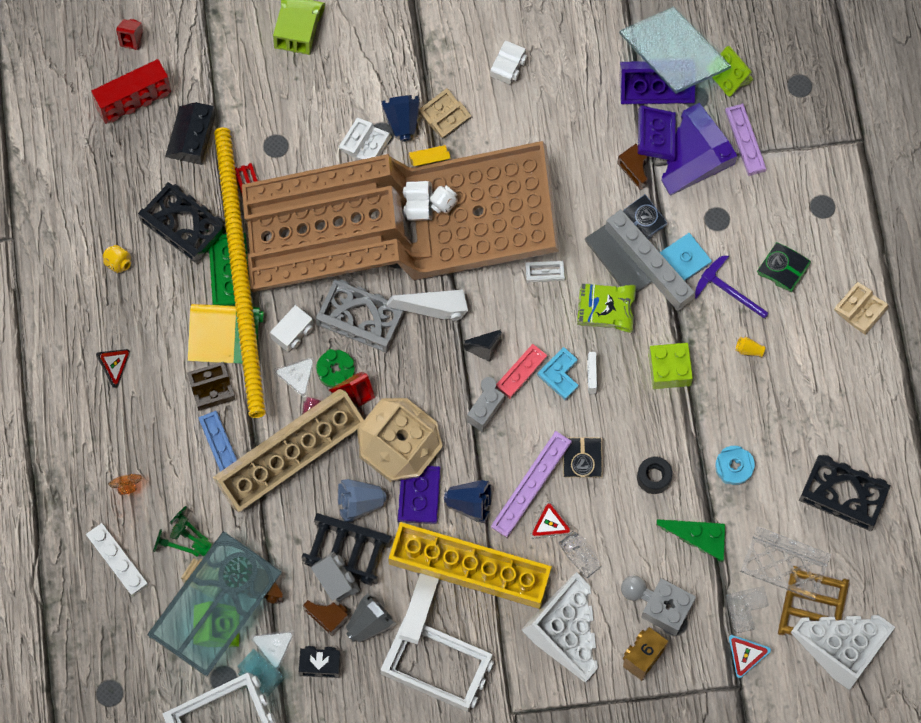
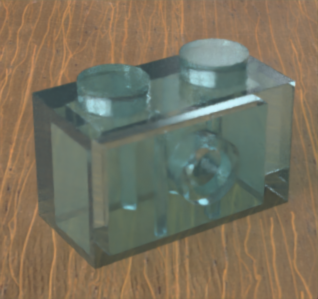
(260, 667)

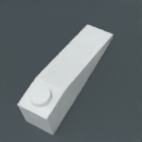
(434, 304)

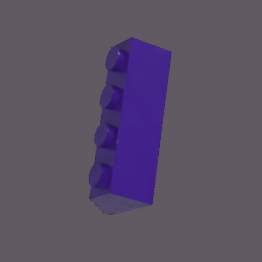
(644, 86)

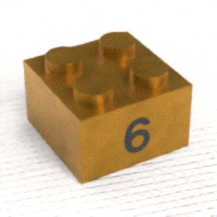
(645, 653)

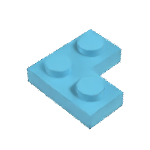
(555, 373)

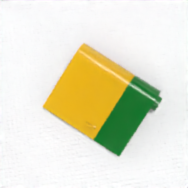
(216, 334)

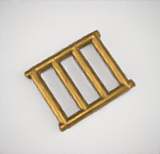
(788, 610)

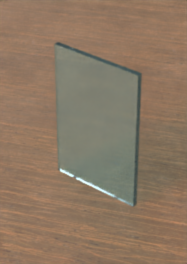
(674, 49)

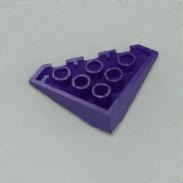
(699, 151)

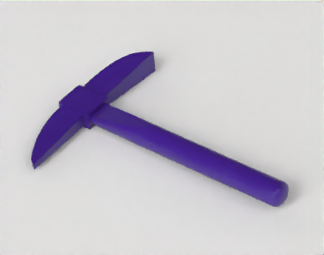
(709, 275)

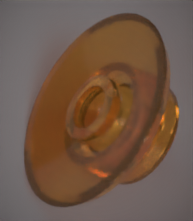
(126, 484)

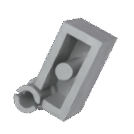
(486, 405)
(334, 577)

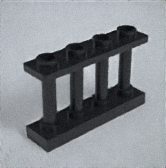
(360, 534)

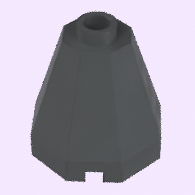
(368, 620)

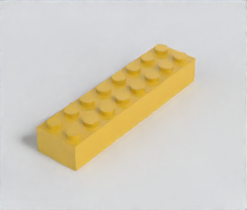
(469, 565)

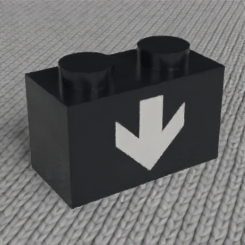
(319, 662)

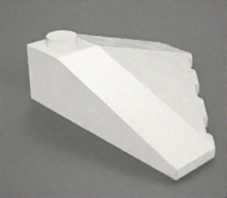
(564, 628)
(843, 645)

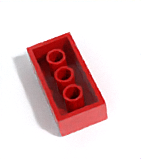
(131, 91)

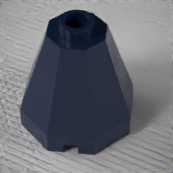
(401, 115)
(470, 499)

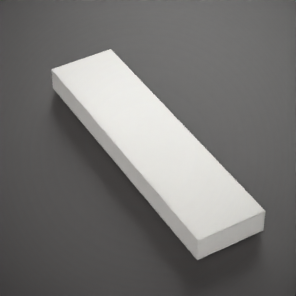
(418, 608)

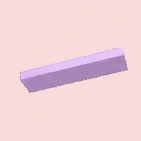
(745, 139)

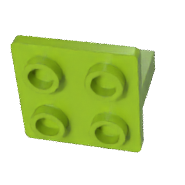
(736, 76)

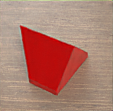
(357, 387)

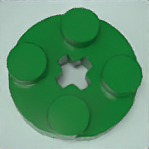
(330, 359)

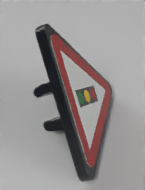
(113, 364)

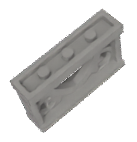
(334, 323)

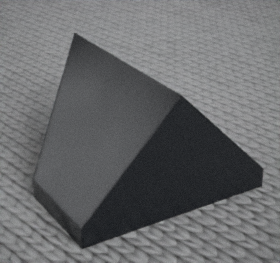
(483, 345)

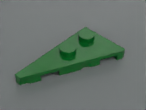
(705, 536)

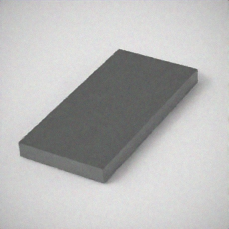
(616, 260)

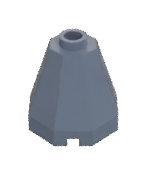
(359, 499)

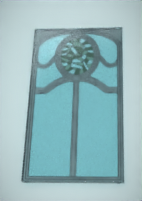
(214, 603)

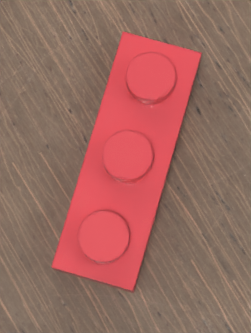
(521, 371)

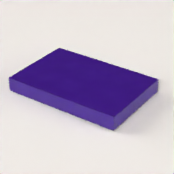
(656, 133)
(420, 497)

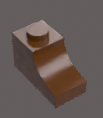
(632, 165)
(329, 617)

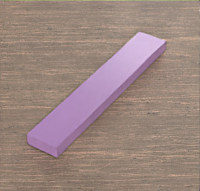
(531, 484)

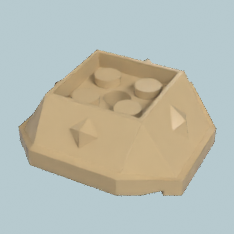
(387, 453)

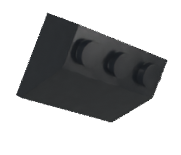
(191, 132)

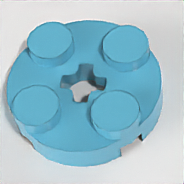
(740, 456)

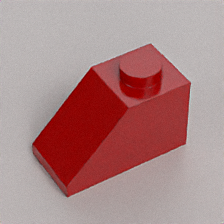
(129, 33)

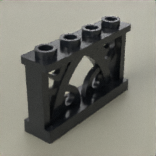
(188, 245)
(818, 500)

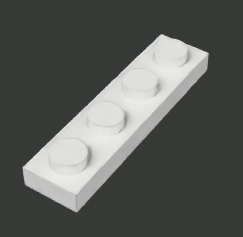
(117, 559)

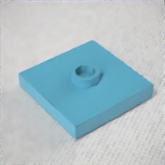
(686, 257)

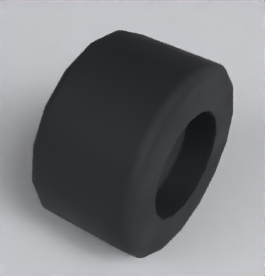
(654, 463)

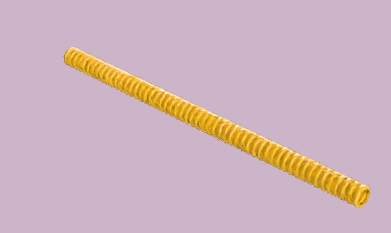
(239, 273)

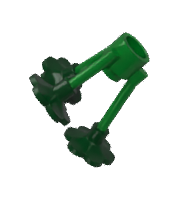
(200, 544)

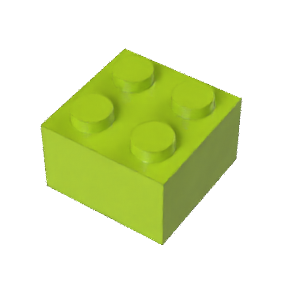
(670, 366)

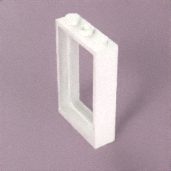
(397, 648)
(253, 684)

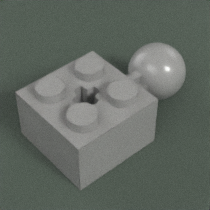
(655, 612)

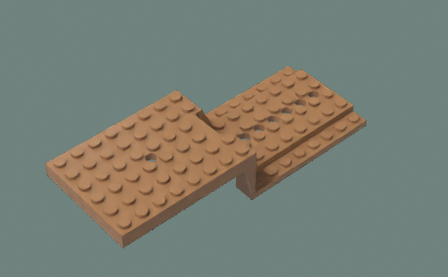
(506, 183)

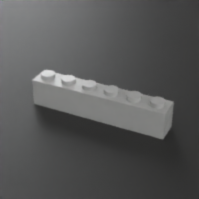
(649, 260)

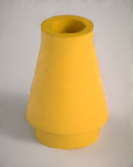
(746, 346)

